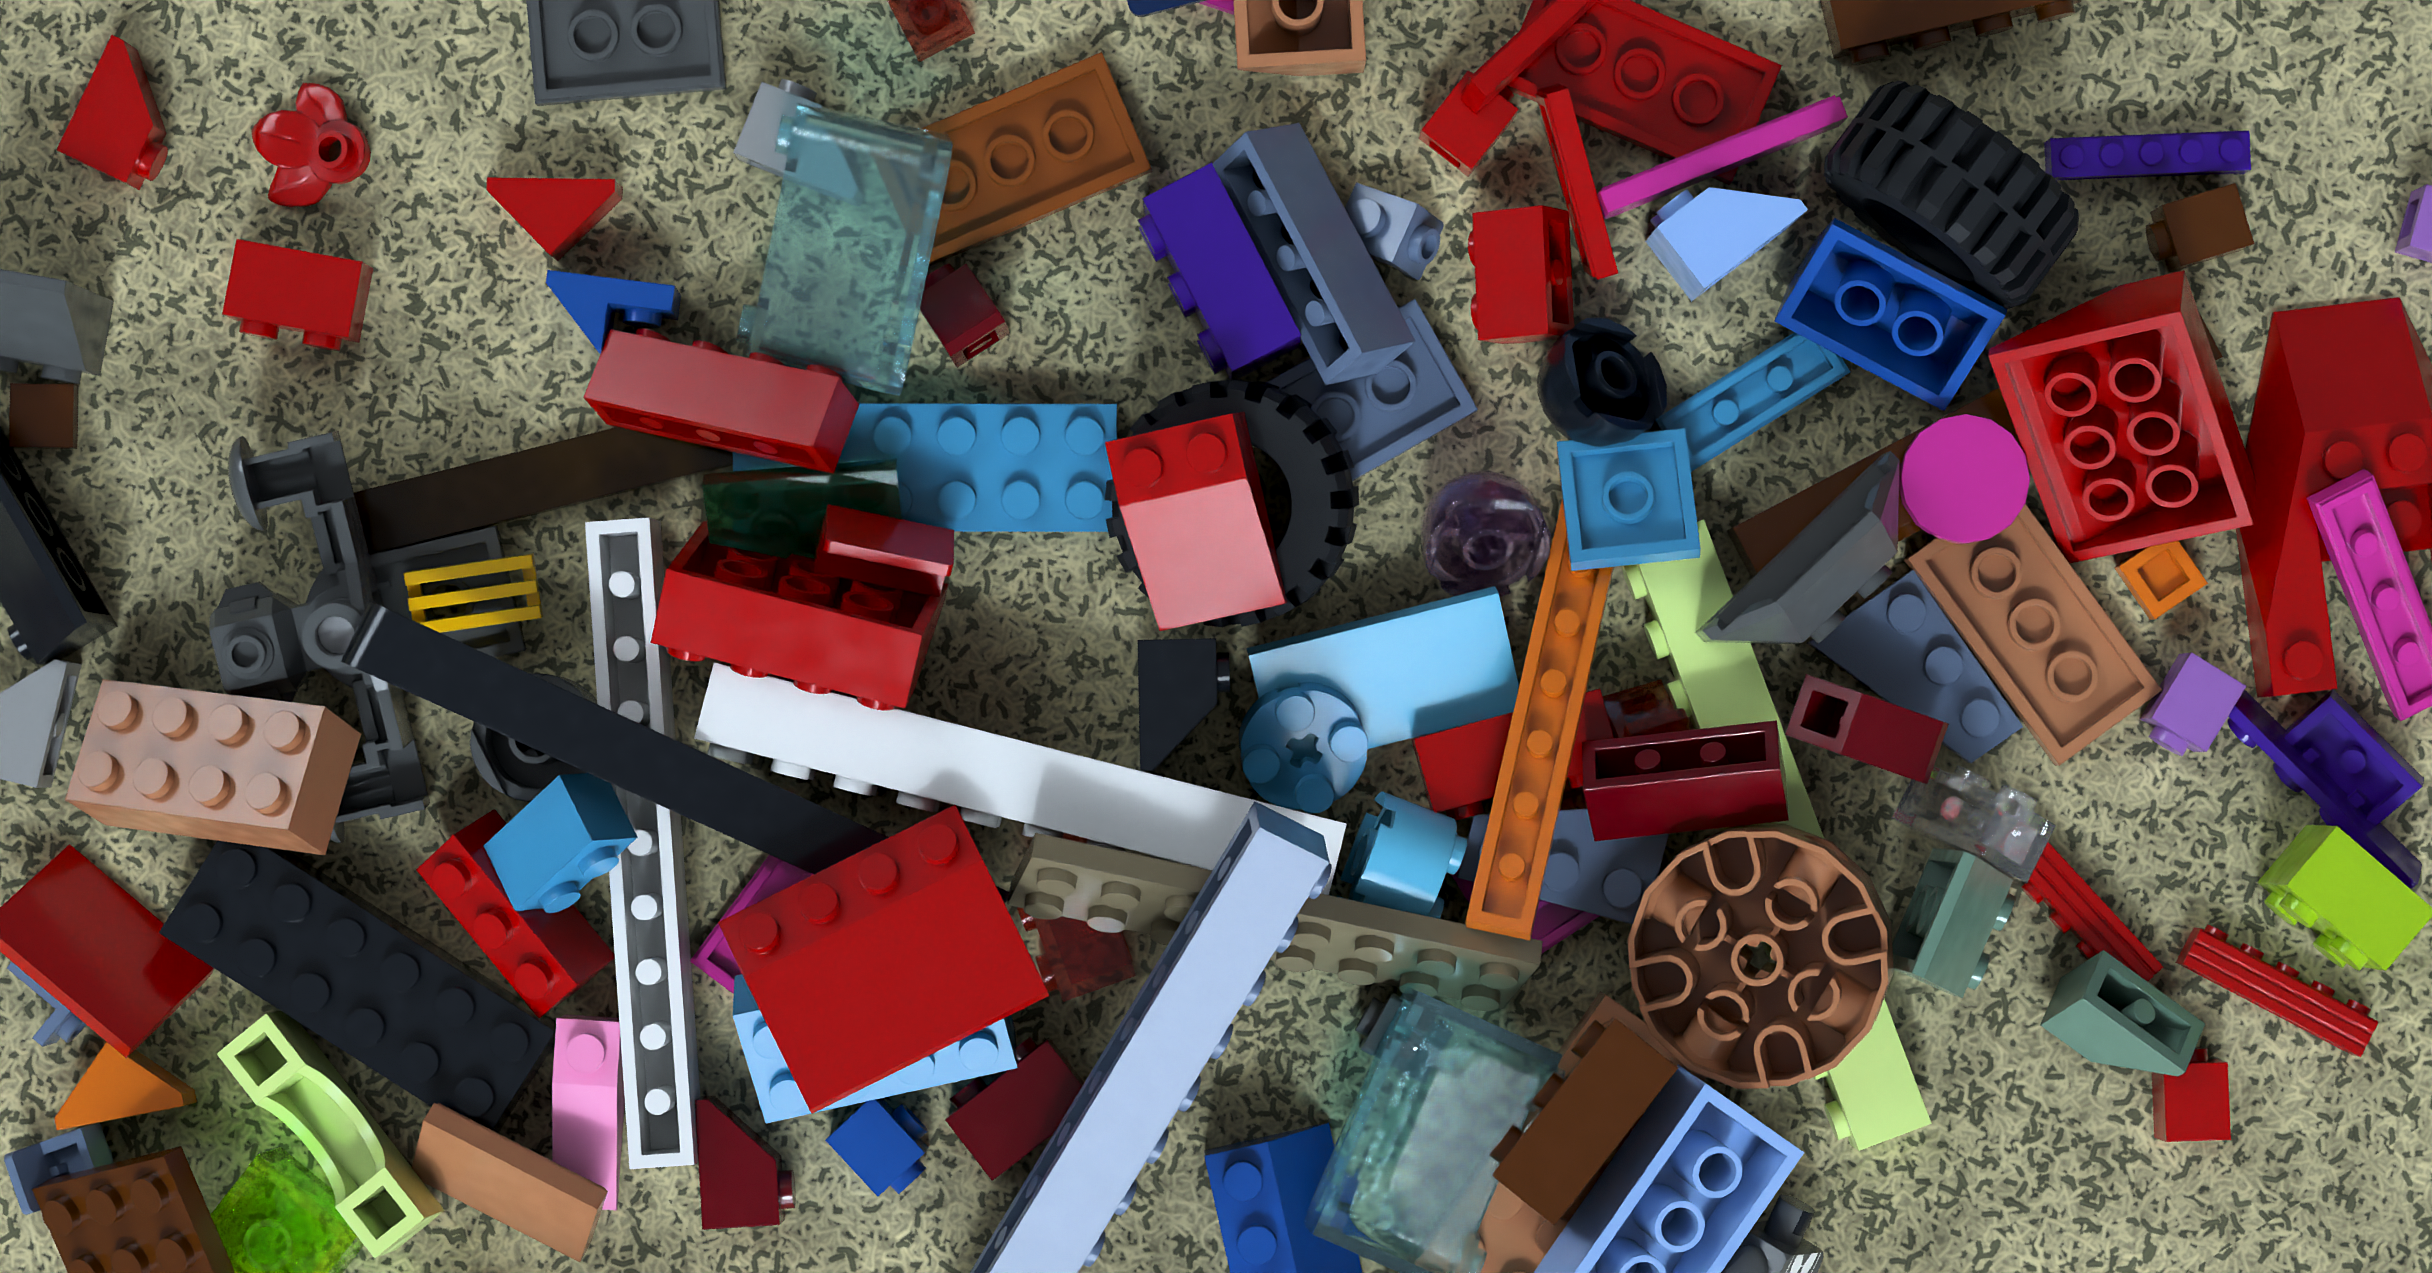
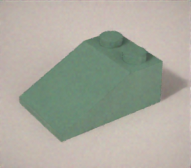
(1951, 921)

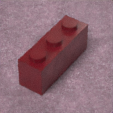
(1685, 781)

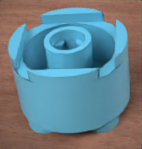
(1403, 857)

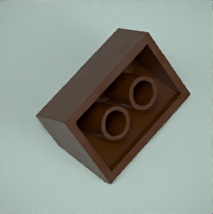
(1580, 1118)

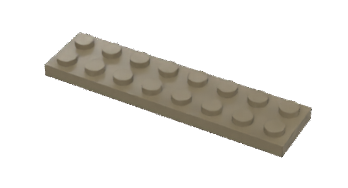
(1333, 933)

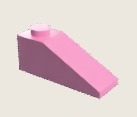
(588, 1100)

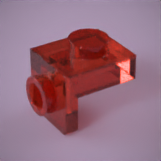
(1644, 711)

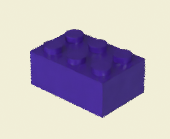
(1218, 274)

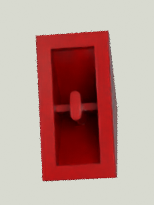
(556, 209)

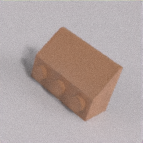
(1300, 36)

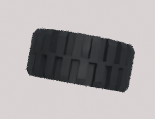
(1951, 193)
(1312, 465)

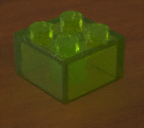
(283, 1220)

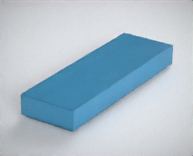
(1753, 396)

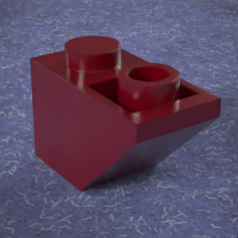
(1866, 729)

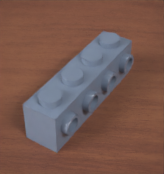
(1313, 253)

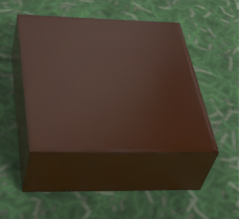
(43, 416)

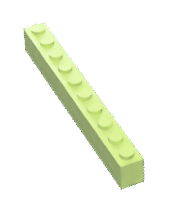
(1725, 687)

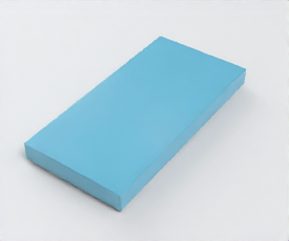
(1403, 668)

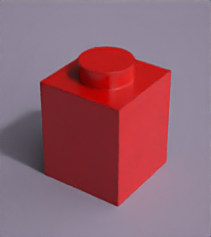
(1466, 136)
(2194, 1103)

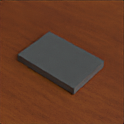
(623, 49)

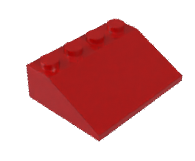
(2127, 422)
(795, 622)
(883, 959)

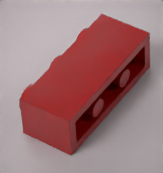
(1465, 761)
(536, 951)

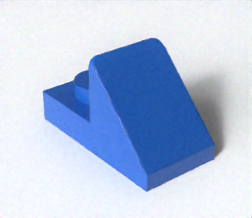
(596, 299)

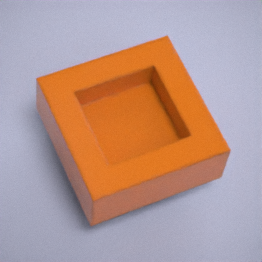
(2160, 577)

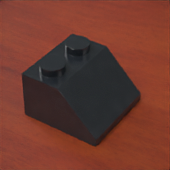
(1176, 692)

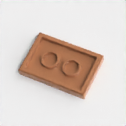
(508, 1181)

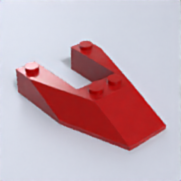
(2332, 398)

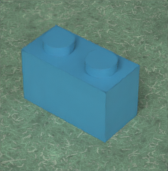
(560, 843)

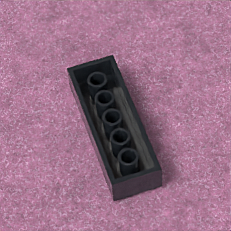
(362, 980)

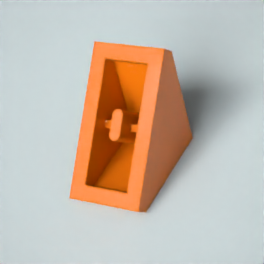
(120, 1089)

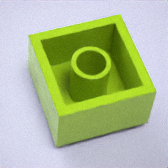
(2345, 898)

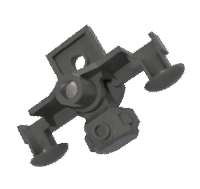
(272, 643)

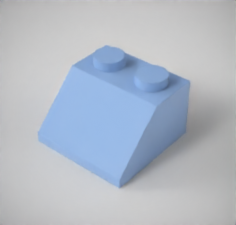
(1716, 232)

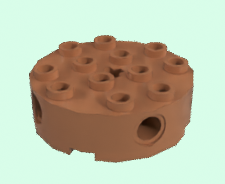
(1775, 1020)

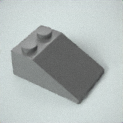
(52, 326)

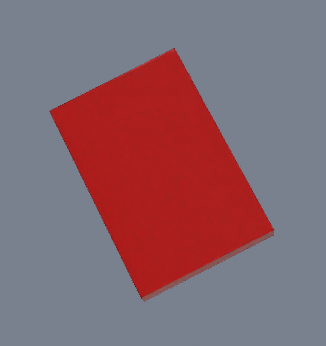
(97, 951)

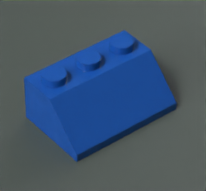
(1888, 313)
(1263, 1200)

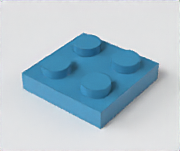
(1628, 501)

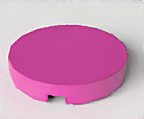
(1964, 479)

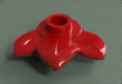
(301, 145)

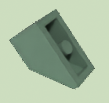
(2121, 1019)

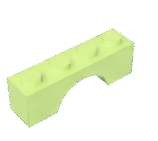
(300, 1086)

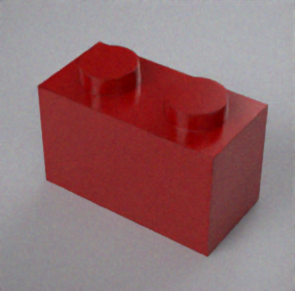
(1521, 274)
(297, 292)

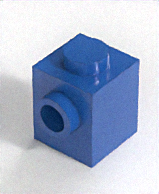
(882, 1145)

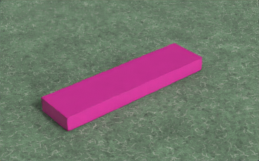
(1721, 156)
(2378, 589)

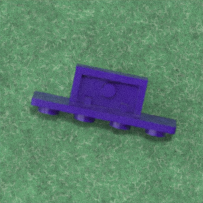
(2342, 768)

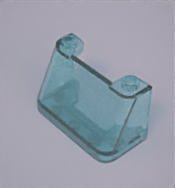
(849, 245)
(1418, 1139)

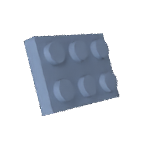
(1391, 409)

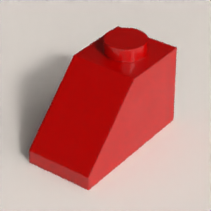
(118, 120)

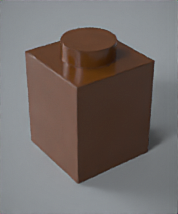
(2199, 228)

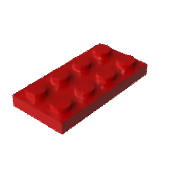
(1652, 79)

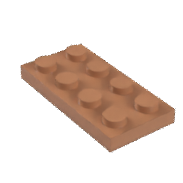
(2037, 633)

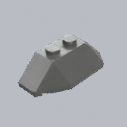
(1820, 568)

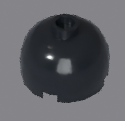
(1600, 384)

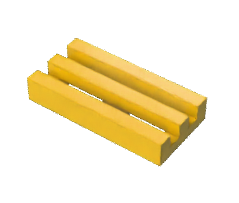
(418, 602)

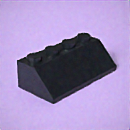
(40, 575)

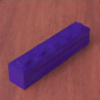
(2148, 155)

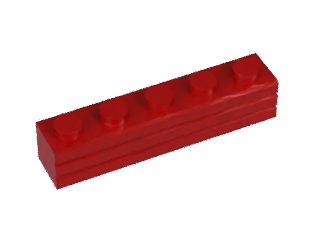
(2086, 915)
(2278, 990)

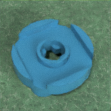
(1294, 713)

